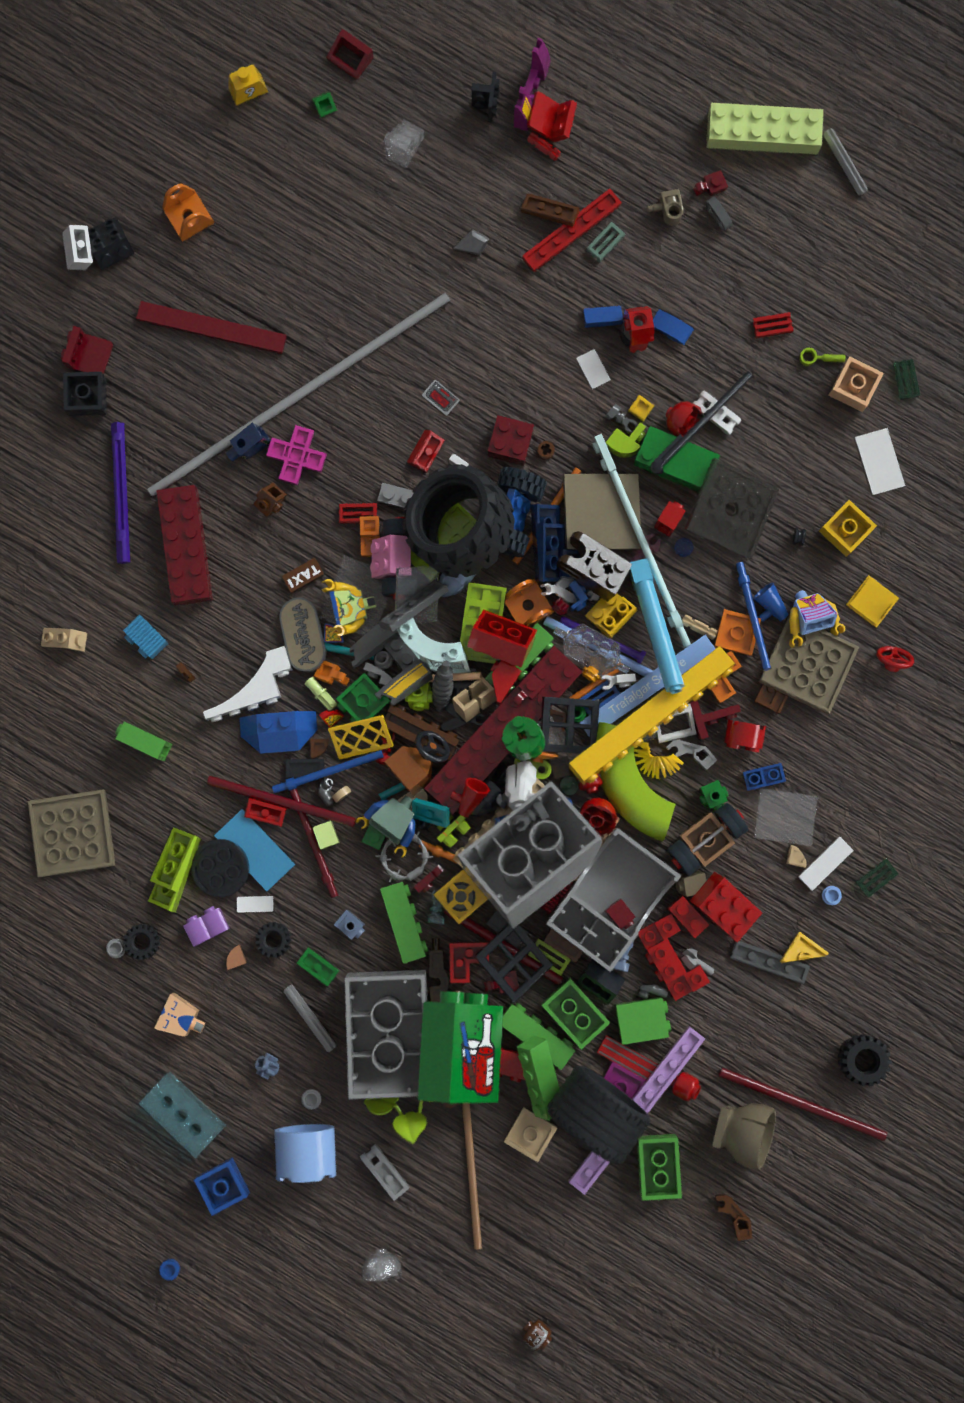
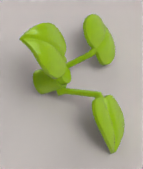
(407, 1125)

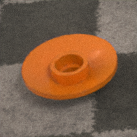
(545, 755)

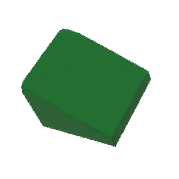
(324, 104)

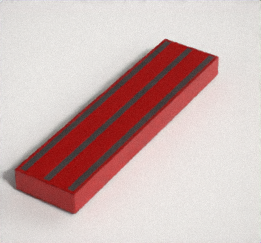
(627, 1057)

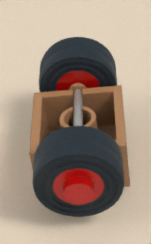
(707, 839)

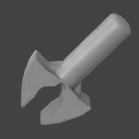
(691, 960)

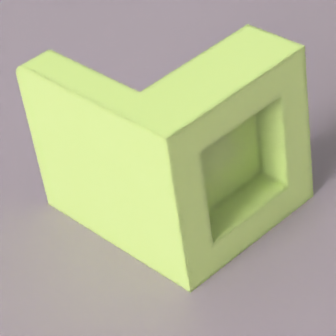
(326, 835)

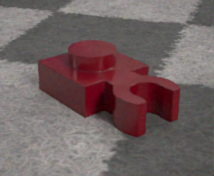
(425, 884)

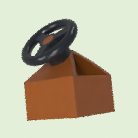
(414, 765)

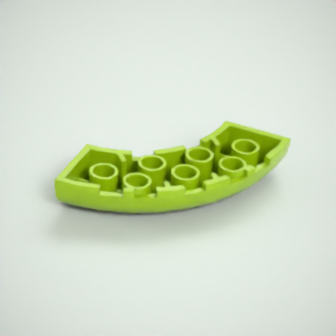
(633, 796)

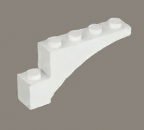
(259, 690)

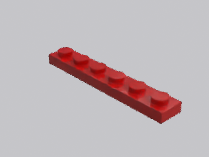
(567, 234)

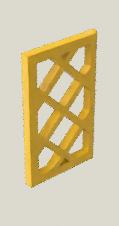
(356, 751)

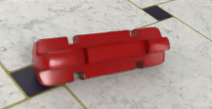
(543, 146)

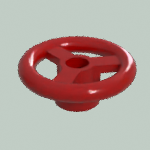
(894, 661)

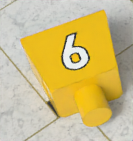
(246, 84)

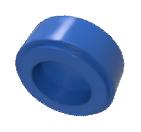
(169, 1269)

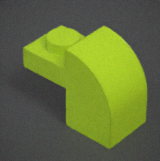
(625, 446)

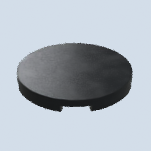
(220, 868)

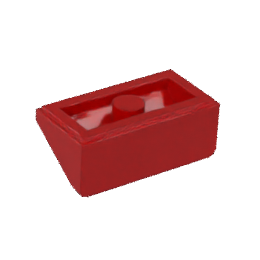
(425, 450)
(265, 812)

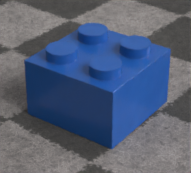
(222, 1186)

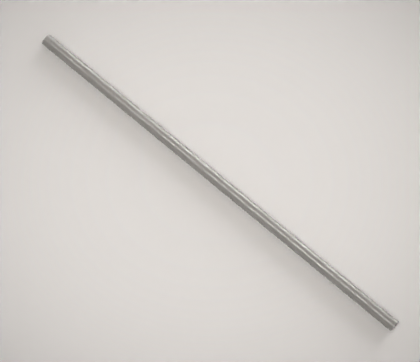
(302, 392)

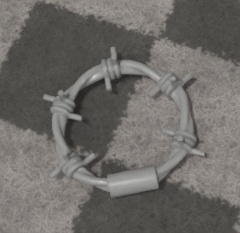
(413, 874)

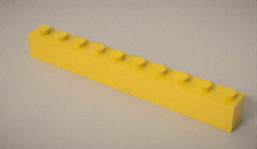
(650, 716)

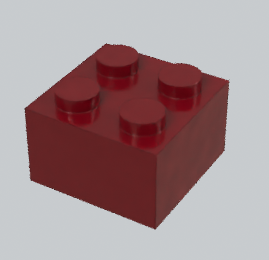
(510, 440)

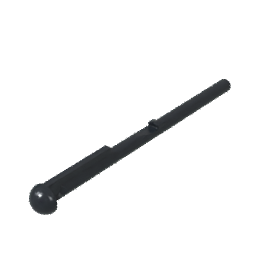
(658, 464)

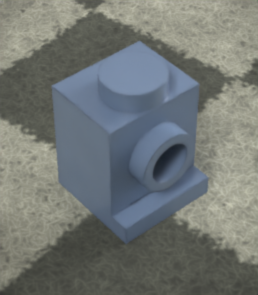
(348, 917)

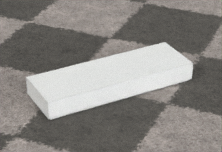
(825, 863)

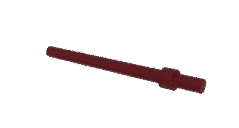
(327, 877)

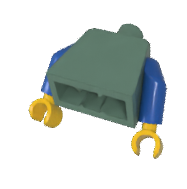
(392, 820)

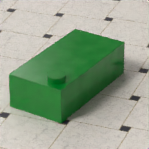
(685, 468)

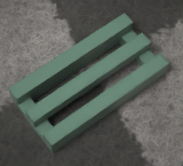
(595, 252)

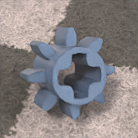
(267, 1066)

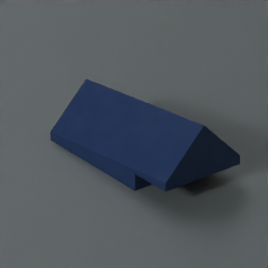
(547, 541)

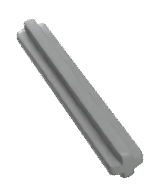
(845, 162)
(310, 1018)

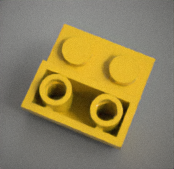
(611, 615)

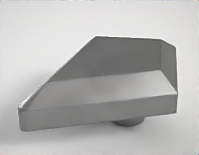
(472, 243)

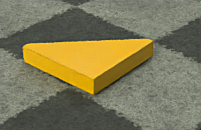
(802, 949)

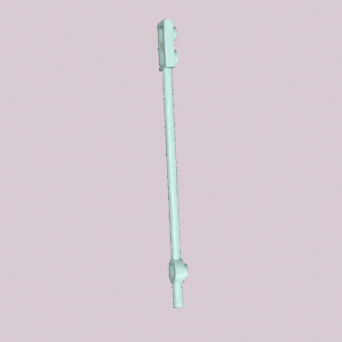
(608, 464)

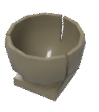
(746, 1133)

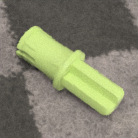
(321, 693)

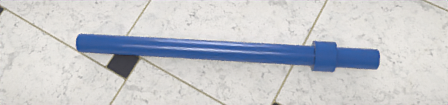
(744, 582)
(292, 783)

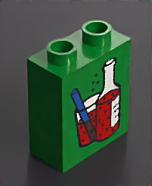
(460, 1049)

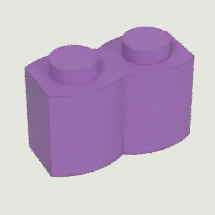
(206, 926)

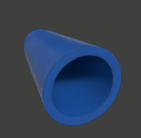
(771, 601)

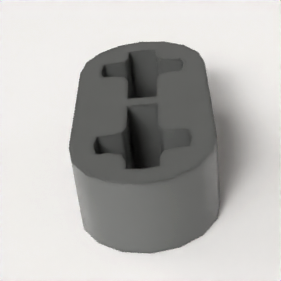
(718, 213)

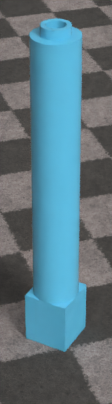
(666, 659)

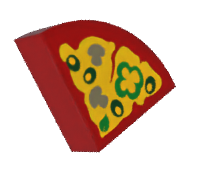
(331, 717)

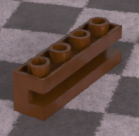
(410, 725)

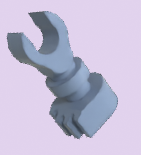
(622, 965)

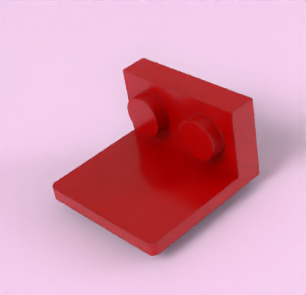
(551, 118)

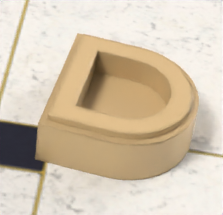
(341, 794)

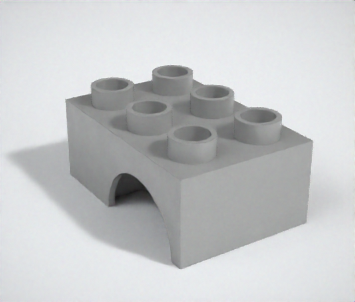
(618, 871)

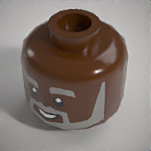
(537, 1335)

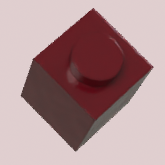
(620, 914)

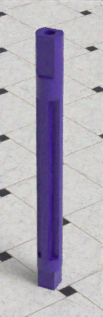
(120, 493)

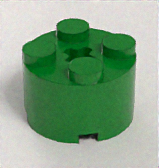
(520, 728)

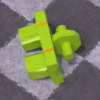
(446, 837)

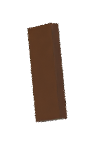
(550, 209)

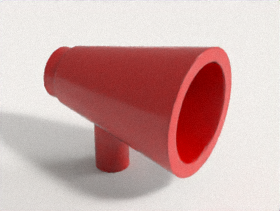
(472, 795)

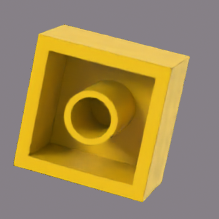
(847, 528)

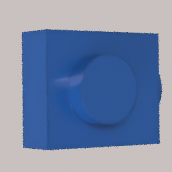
(579, 592)

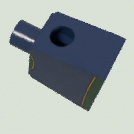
(248, 442)

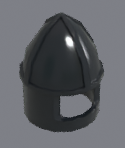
(489, 803)

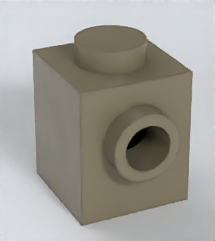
(690, 884)

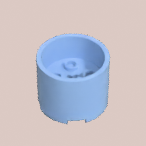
(305, 1152)

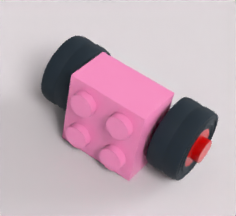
(390, 553)

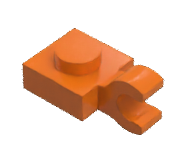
(329, 672)

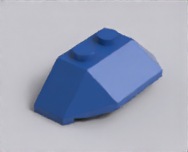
(278, 730)

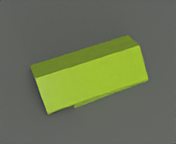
(173, 869)

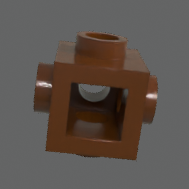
(270, 499)

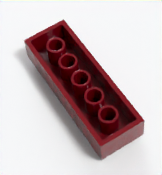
(184, 545)

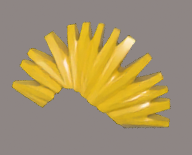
(655, 763)

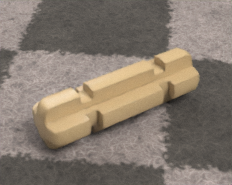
(699, 627)

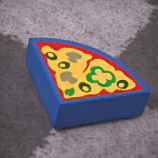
(329, 635)

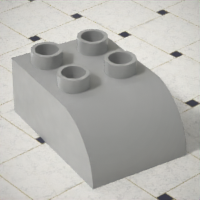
(531, 865)
(384, 1032)

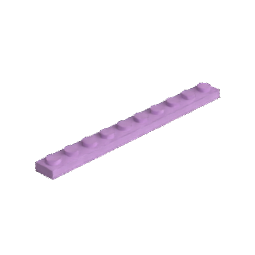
(645, 1098)

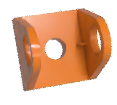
(186, 201)
(527, 591)

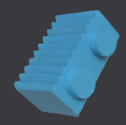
(145, 636)

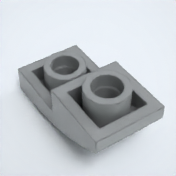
(374, 672)

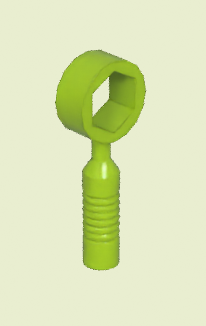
(826, 357)

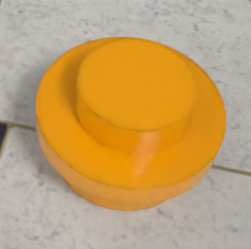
(590, 673)

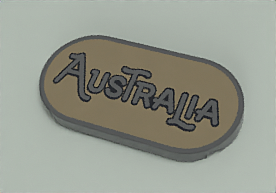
(302, 634)

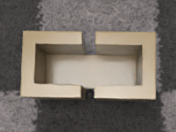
(482, 696)

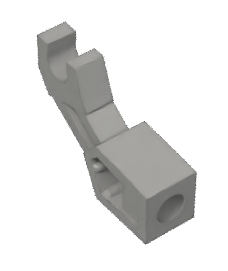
(690, 748)

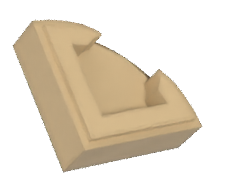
(796, 857)

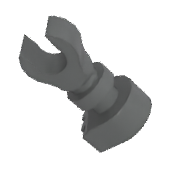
(614, 412)
(538, 810)

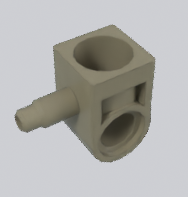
(669, 202)

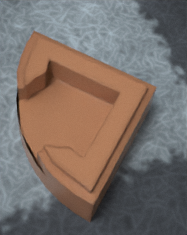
(235, 958)

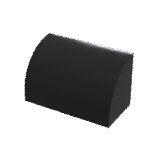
(601, 981)

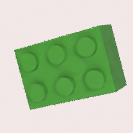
(575, 1013)
(659, 1167)

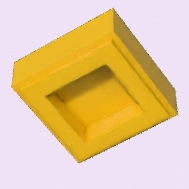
(641, 408)

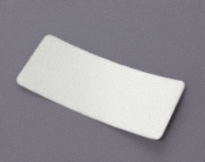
(255, 904)

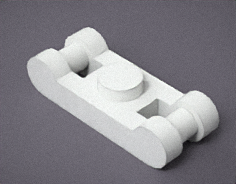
(720, 415)

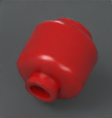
(686, 1086)

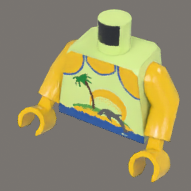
(348, 606)

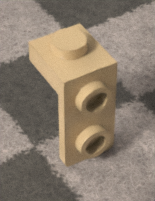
(64, 638)

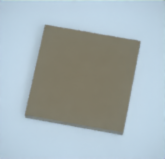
(597, 510)
(811, 671)
(71, 833)

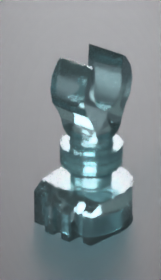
(435, 917)

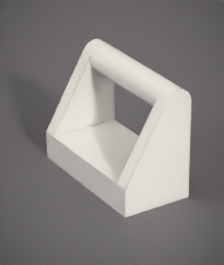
(679, 734)

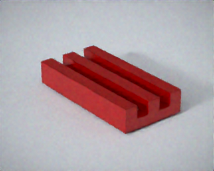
(788, 322)
(361, 513)

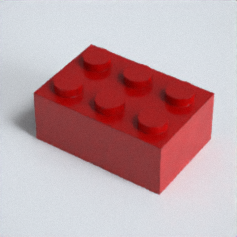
(502, 638)
(726, 906)

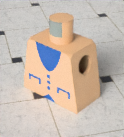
(179, 1017)

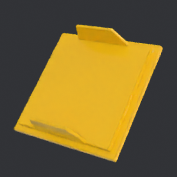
(872, 601)

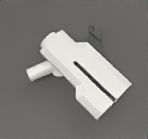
(518, 785)

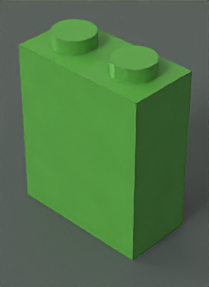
(143, 741)
(642, 1020)

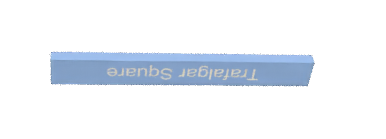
(650, 684)

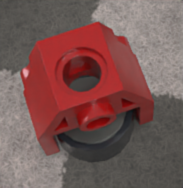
(637, 328)

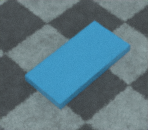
(265, 858)

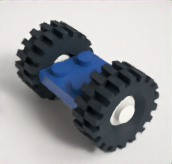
(521, 490)

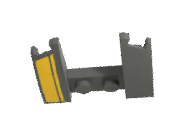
(413, 673)

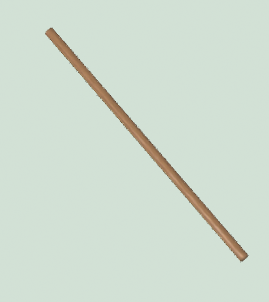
(471, 1174)

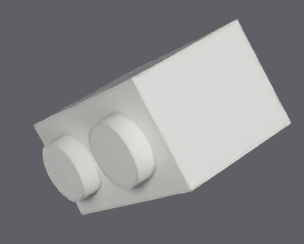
(77, 247)

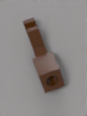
(732, 1208)

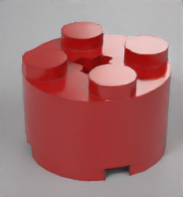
(744, 735)

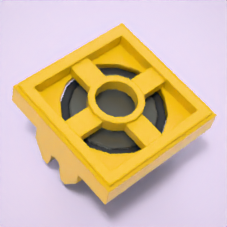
(460, 896)

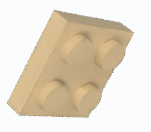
(530, 1134)

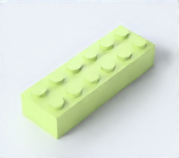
(764, 128)

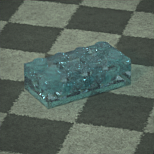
(169, 1116)

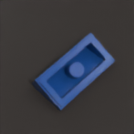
(603, 316)

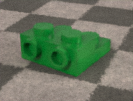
(360, 699)

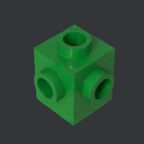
(707, 791)

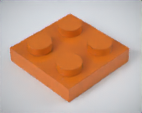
(736, 633)

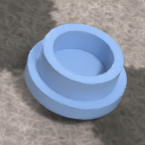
(831, 895)

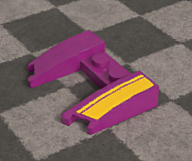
(539, 69)

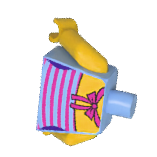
(811, 615)

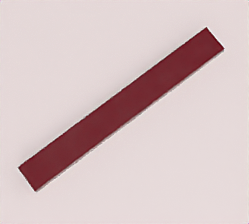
(211, 327)

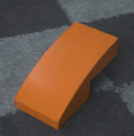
(368, 531)

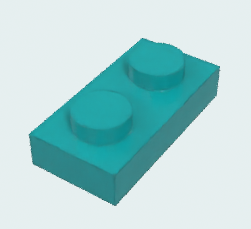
(431, 812)

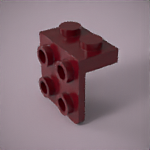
(86, 352)

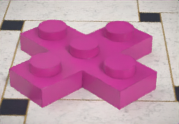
(296, 455)

